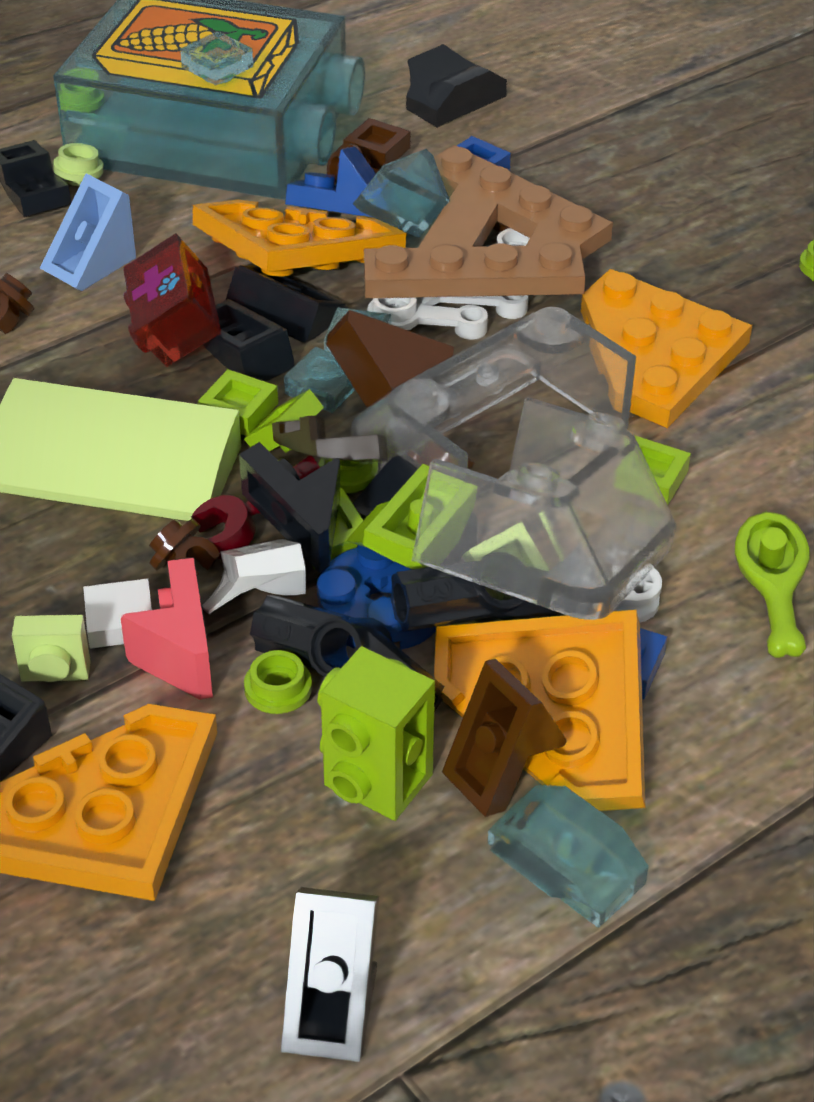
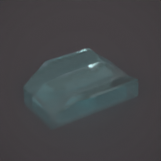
(570, 851)

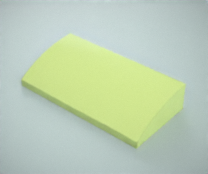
(114, 449)

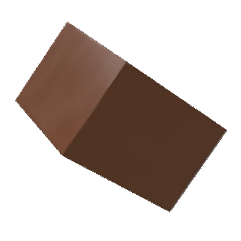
(381, 355)

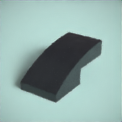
(30, 180)

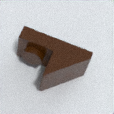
(497, 737)

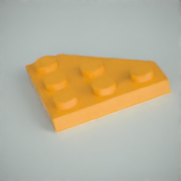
(292, 240)
(674, 341)
(585, 679)
(107, 806)

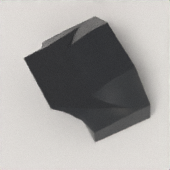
(449, 86)

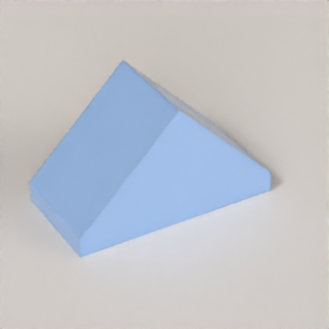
(93, 236)

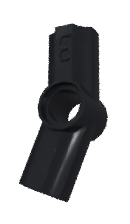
(435, 598)
(322, 636)

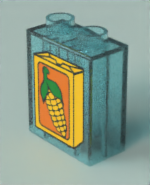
(243, 136)

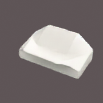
(267, 566)

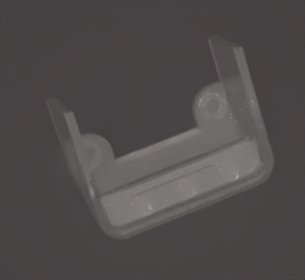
(538, 347)
(561, 528)

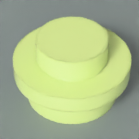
(75, 161)

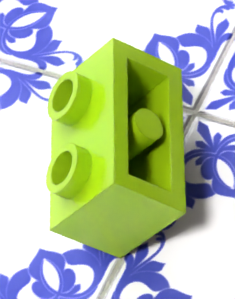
(377, 732)

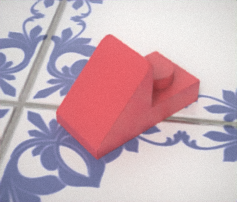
(172, 638)

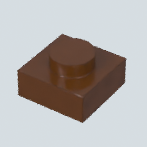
(380, 141)

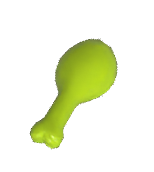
(773, 559)

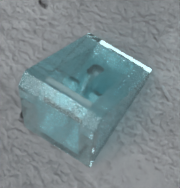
(406, 193)

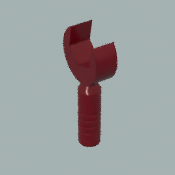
(237, 515)

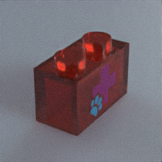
(170, 301)

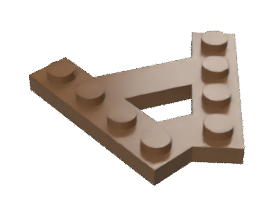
(453, 254)

